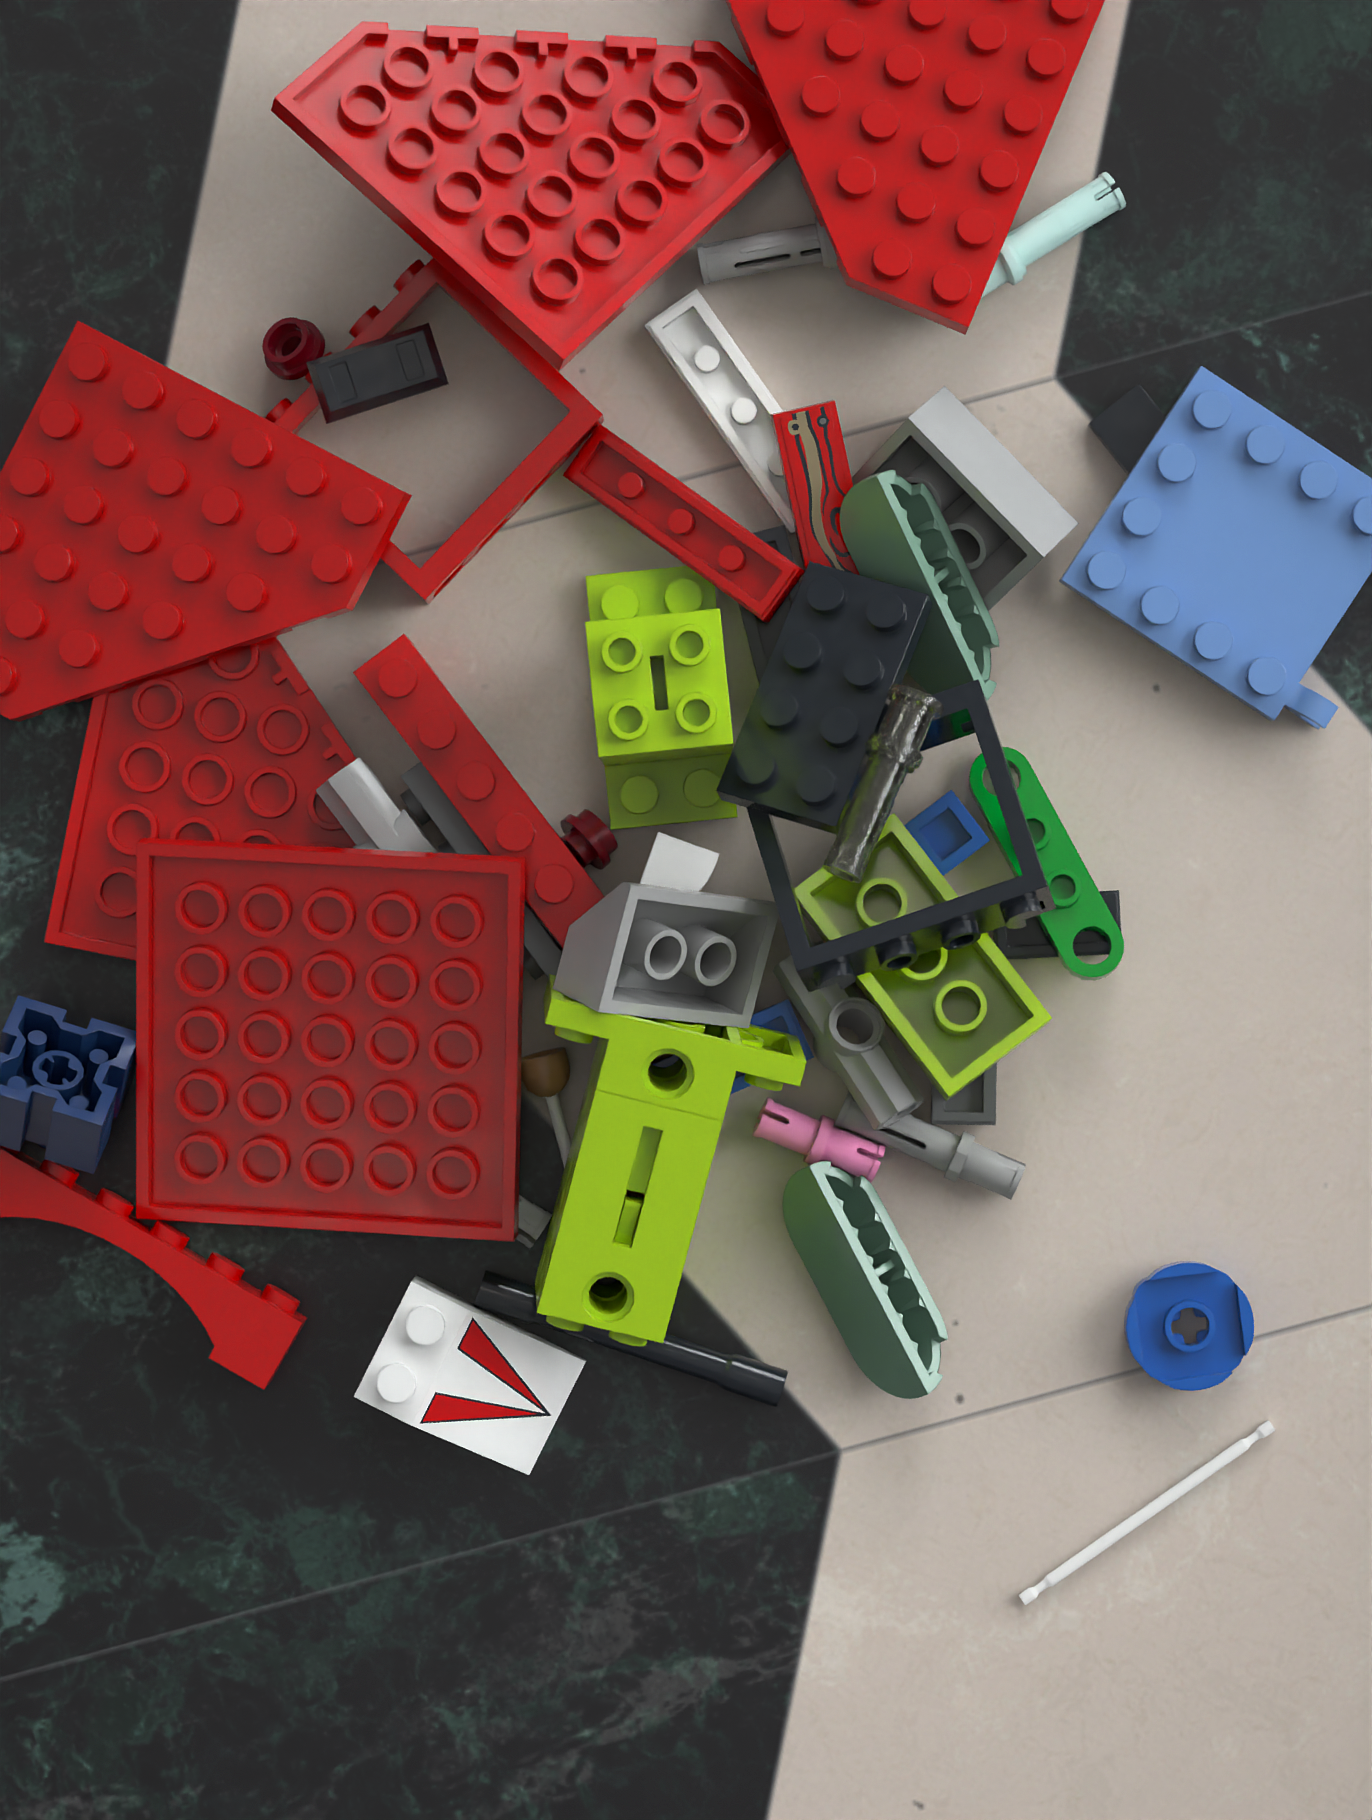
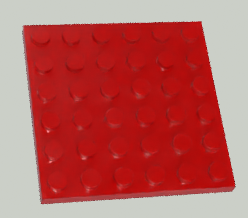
(329, 1038)

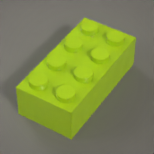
(949, 1007)

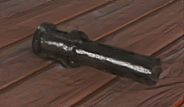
(891, 756)

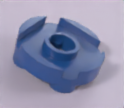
(1217, 1348)

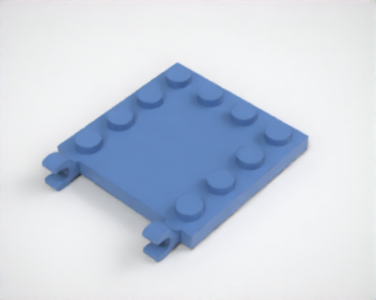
(1233, 548)

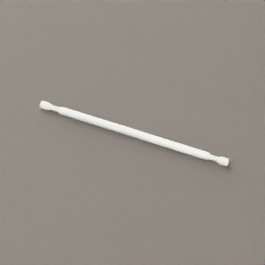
(1146, 1512)

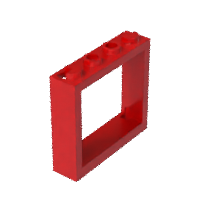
(530, 475)

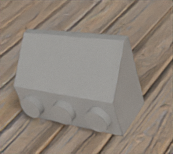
(985, 495)
(669, 955)

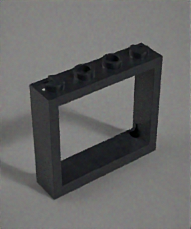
(946, 924)

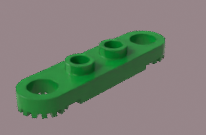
(1072, 888)

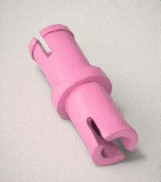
(818, 1140)

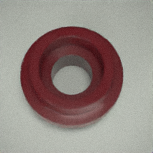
(290, 346)
(588, 839)

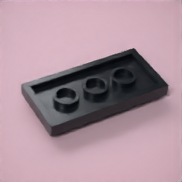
(823, 696)

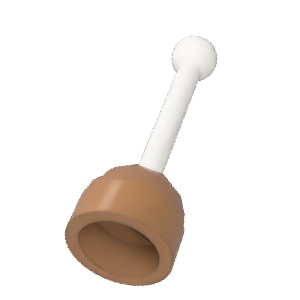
(545, 1076)

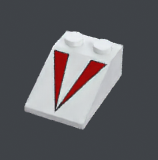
(469, 1376)

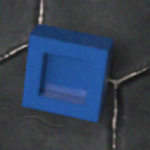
(947, 832)

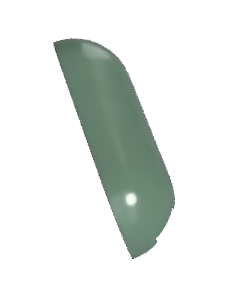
(904, 541)
(866, 1278)

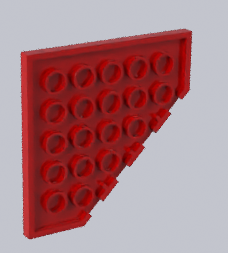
(916, 128)
(538, 160)
(165, 529)
(192, 756)

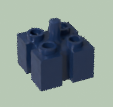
(62, 1082)

